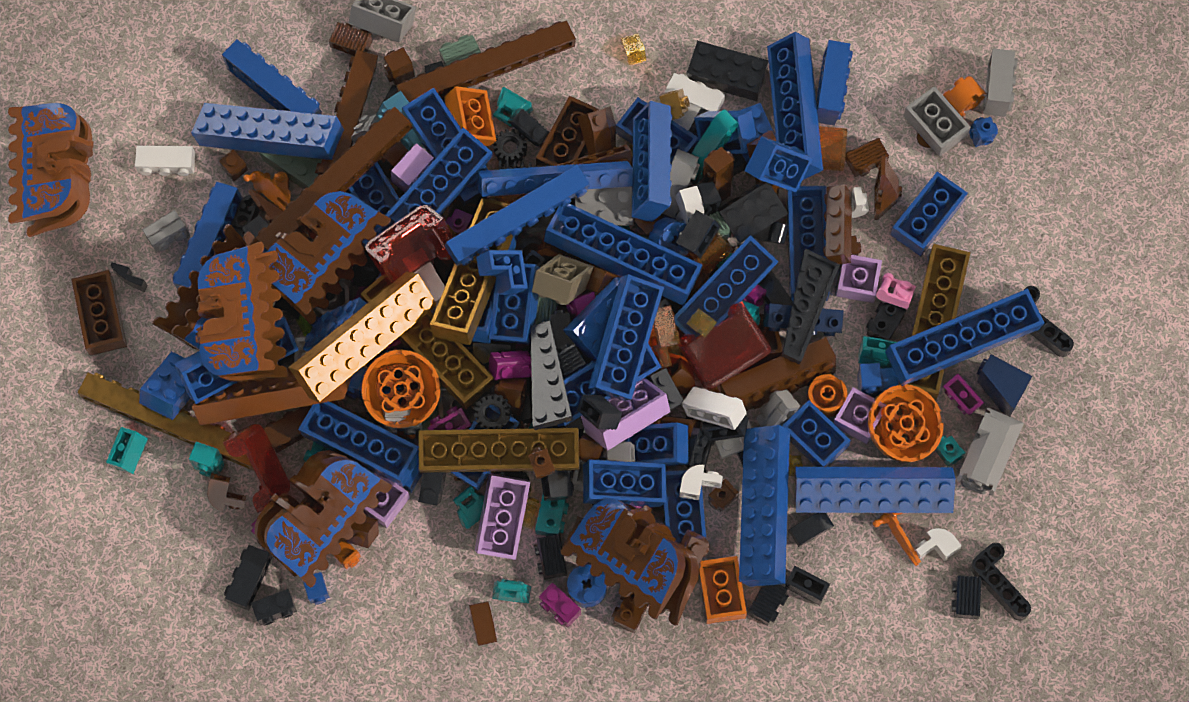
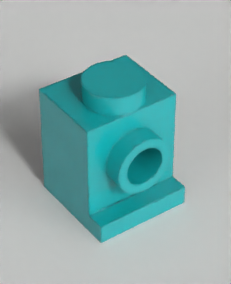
(949, 457)

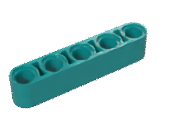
(714, 138)

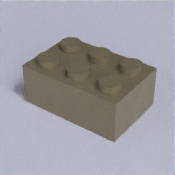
(562, 279)

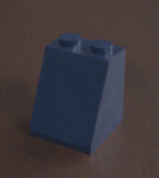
(1002, 383)

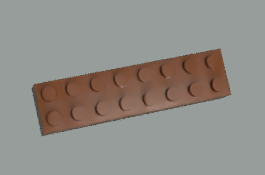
(259, 397)

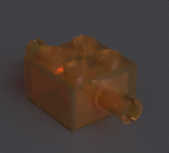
(664, 334)

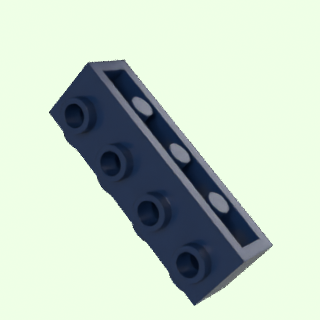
(777, 317)

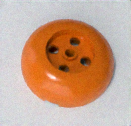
(414, 369)
(915, 405)

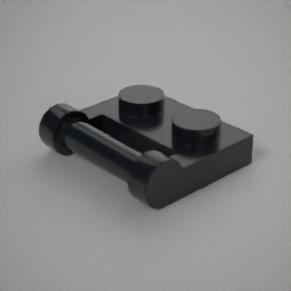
(698, 449)

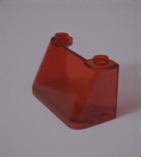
(410, 243)
(726, 348)
(259, 450)

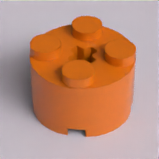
(965, 95)
(834, 389)

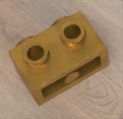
(678, 102)

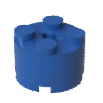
(666, 234)
(590, 596)

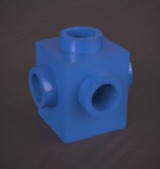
(983, 131)

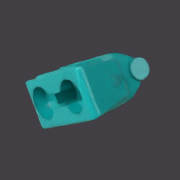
(509, 103)
(471, 511)
(511, 591)

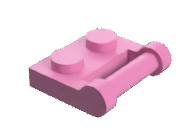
(902, 293)

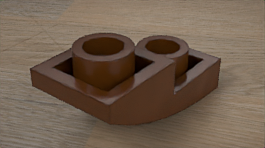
(483, 623)

